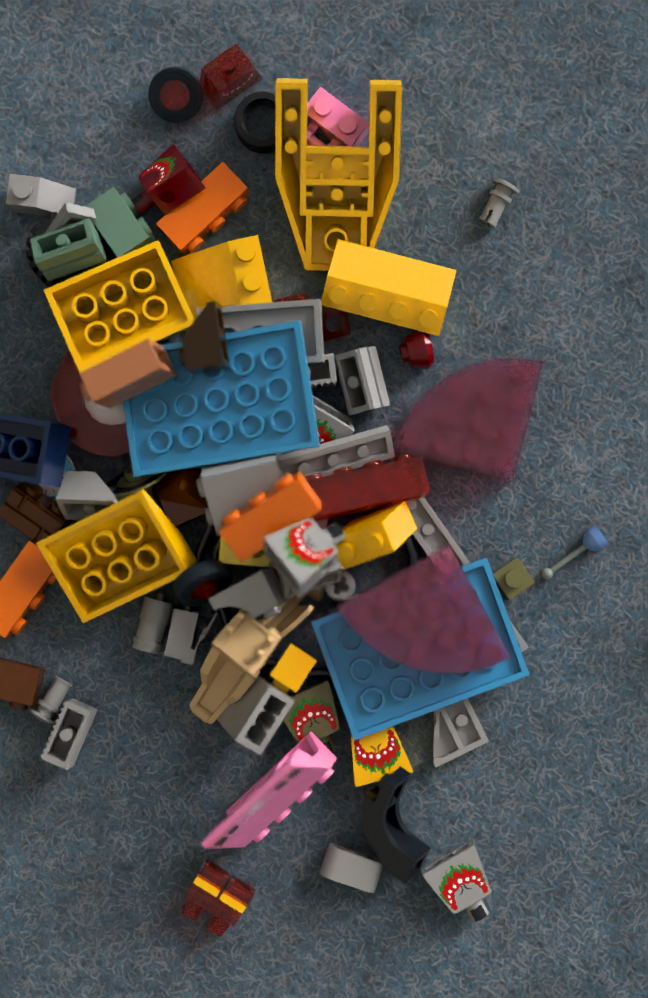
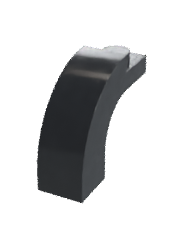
(385, 831)

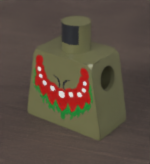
(314, 712)

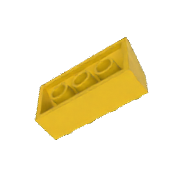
(388, 287)

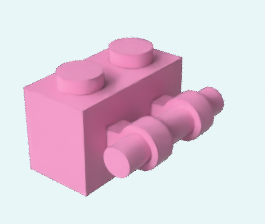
(333, 122)

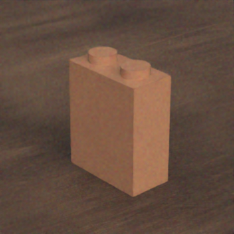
(127, 374)

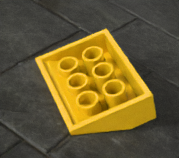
(225, 274)
(119, 305)
(116, 555)

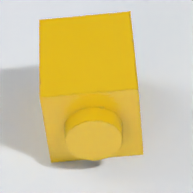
(292, 668)

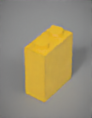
(375, 535)

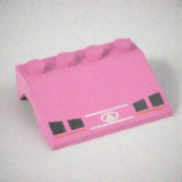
(273, 794)

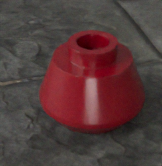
(417, 350)

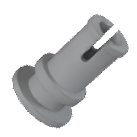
(499, 199)
(51, 702)

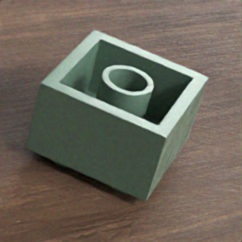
(118, 224)

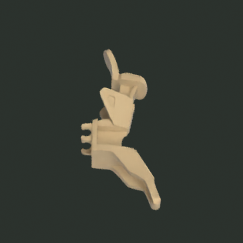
(240, 654)

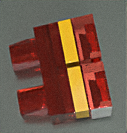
(227, 907)

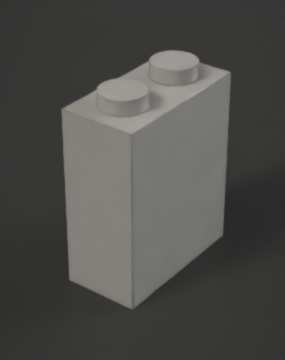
(234, 483)
(257, 714)

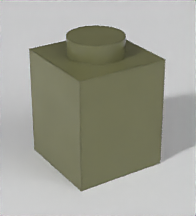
(512, 578)

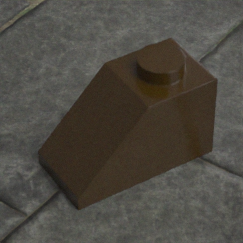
(205, 342)

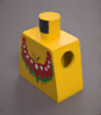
(377, 755)

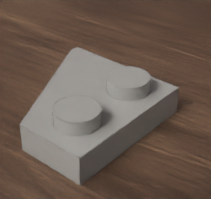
(455, 732)

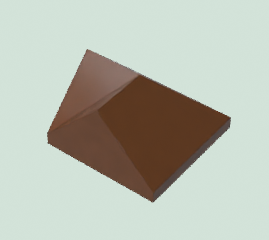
(181, 497)

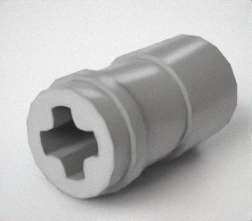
(342, 590)
(152, 624)

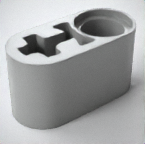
(351, 868)

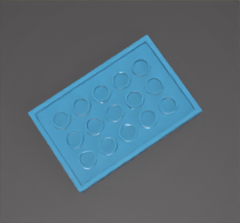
(229, 413)
(387, 693)

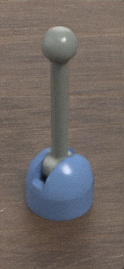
(592, 540)

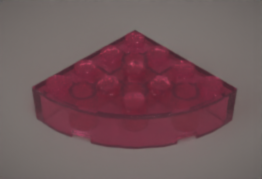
(475, 418)
(427, 617)

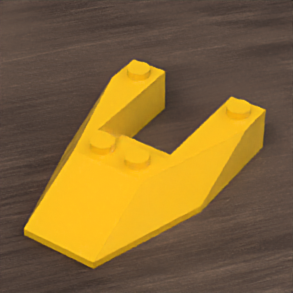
(336, 188)

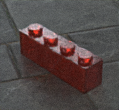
(369, 487)

